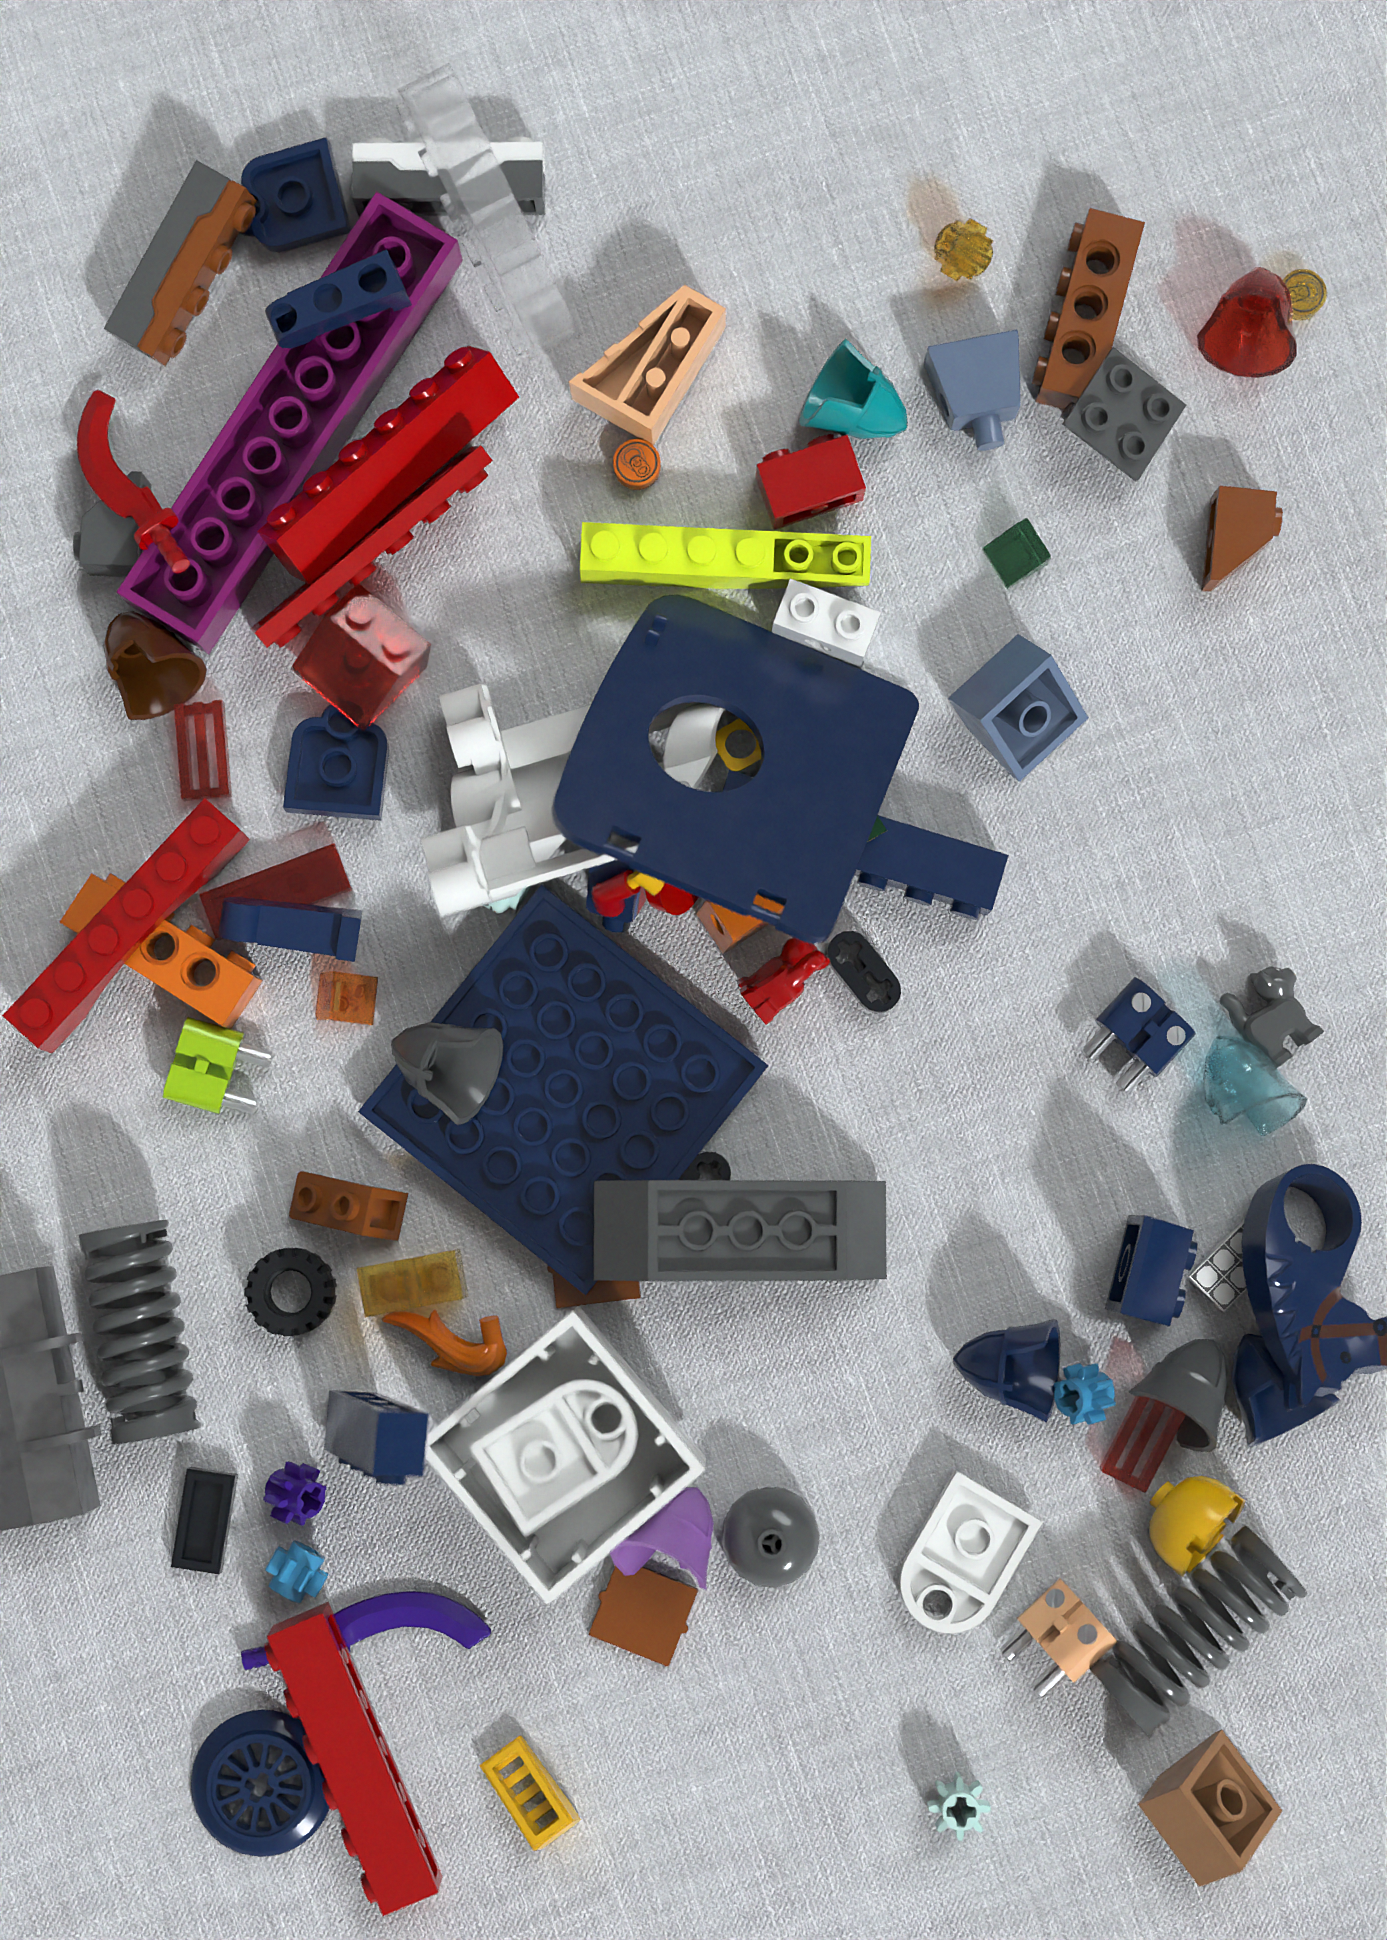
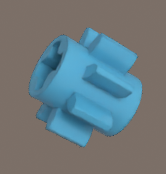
(1084, 1394)
(296, 1571)

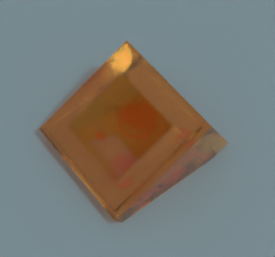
(346, 998)

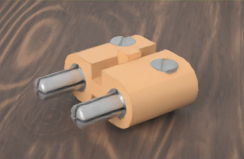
(1065, 1632)

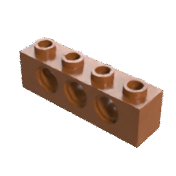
(1115, 243)

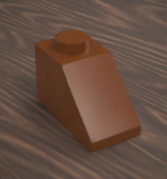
(1237, 530)

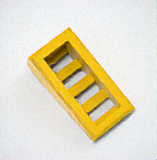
(525, 1820)

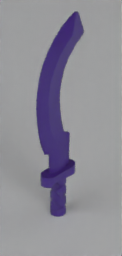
(398, 1611)

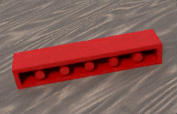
(388, 463)
(354, 1759)

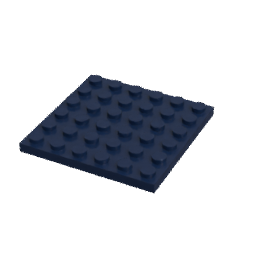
(593, 1084)

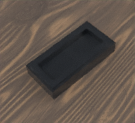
(204, 1520)

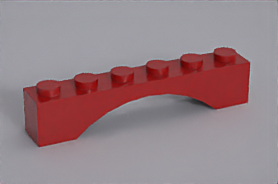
(79, 974)

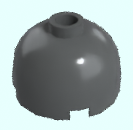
(767, 1513)

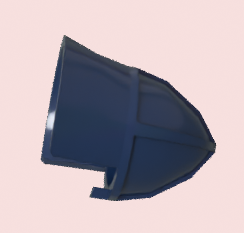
(1015, 1366)
(1260, 1394)

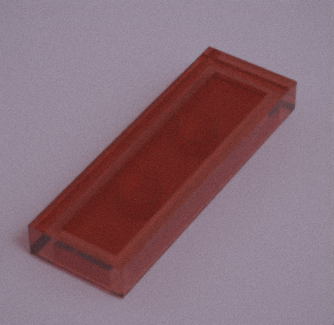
(299, 880)

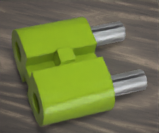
(205, 1067)

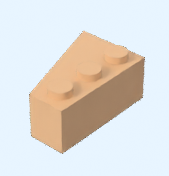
(653, 367)

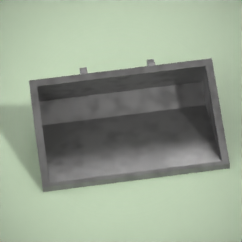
(42, 1424)

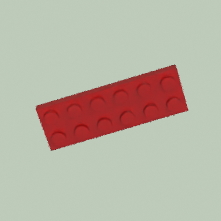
(388, 535)

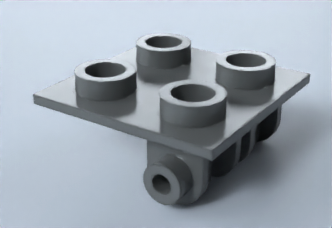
(1123, 414)

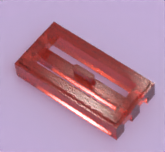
(199, 711)
(1128, 1425)

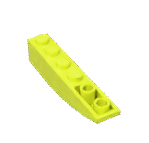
(720, 557)

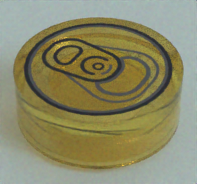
(1307, 293)

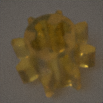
(963, 249)

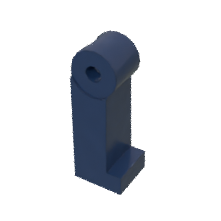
(337, 300)
(292, 926)

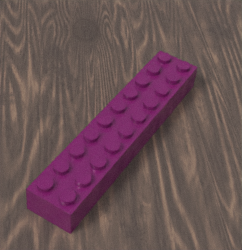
(286, 432)

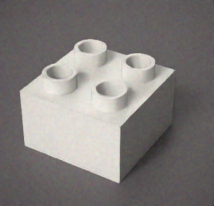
(592, 1527)

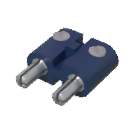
(1144, 1028)

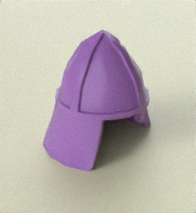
(678, 1530)

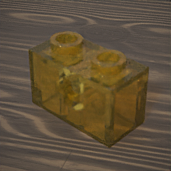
(412, 1283)

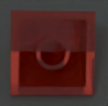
(362, 657)

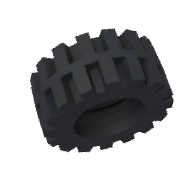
(260, 1298)

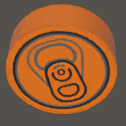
(636, 464)

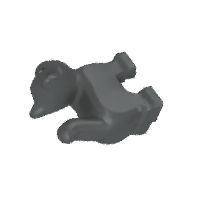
(1277, 1019)

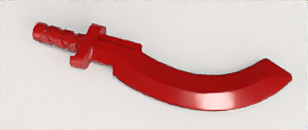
(118, 490)

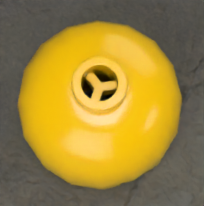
(1191, 1520)

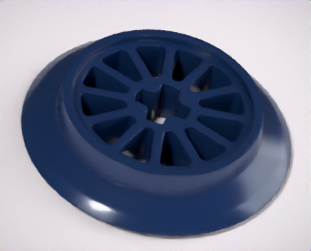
(240, 1732)

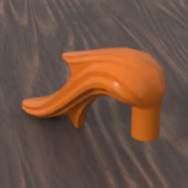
(452, 1351)

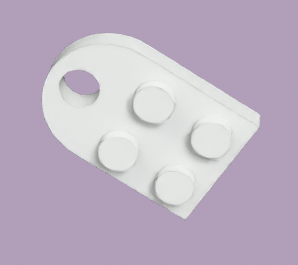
(554, 1454)
(967, 1551)

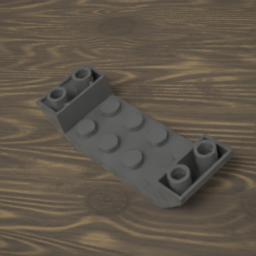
(739, 1230)

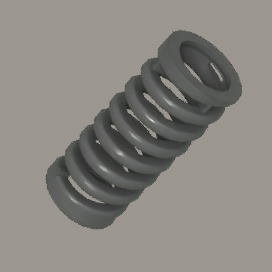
(132, 1249)
(1140, 1697)

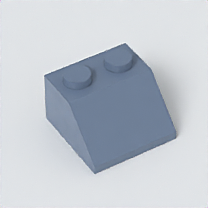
(1019, 706)

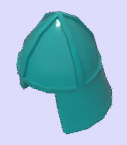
(853, 398)

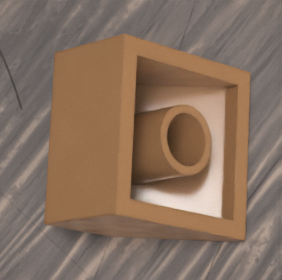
(1211, 1810)

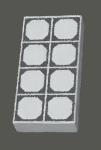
(1221, 1271)

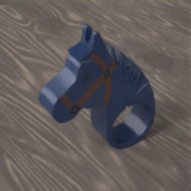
(1297, 1293)

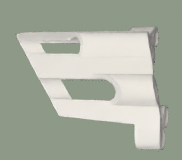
(508, 793)

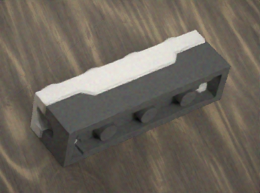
(401, 176)

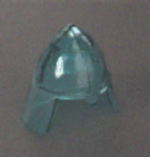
(1246, 1080)

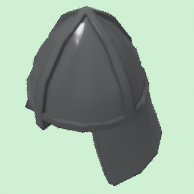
(450, 1065)
(1195, 1384)

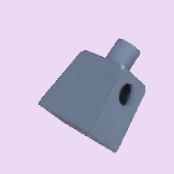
(977, 384)

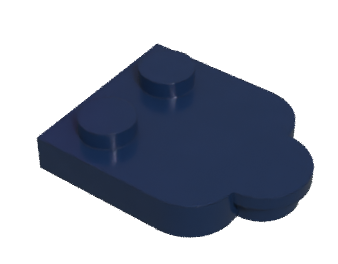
(296, 197)
(336, 768)

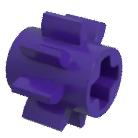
(295, 1493)

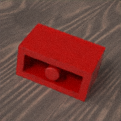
(810, 480)

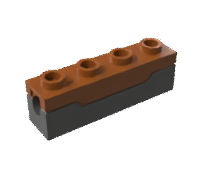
(182, 263)

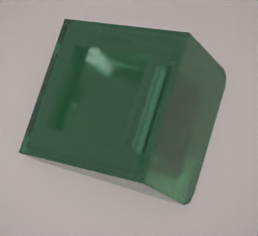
(1017, 553)

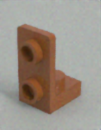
(348, 1206)

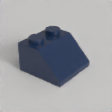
(1151, 1270)

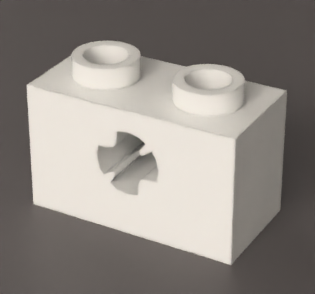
(826, 623)

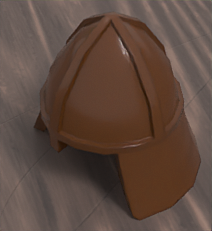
(150, 666)

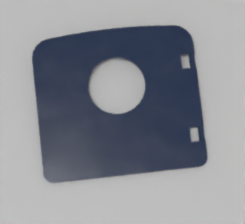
(791, 830)

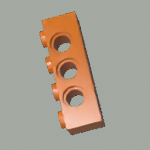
(220, 1000)

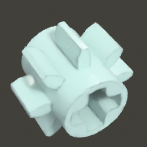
(970, 1812)

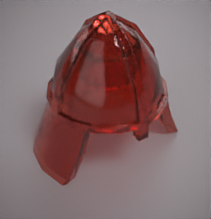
(1251, 327)

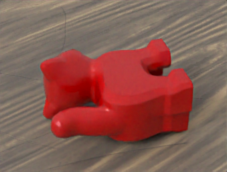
(781, 978)

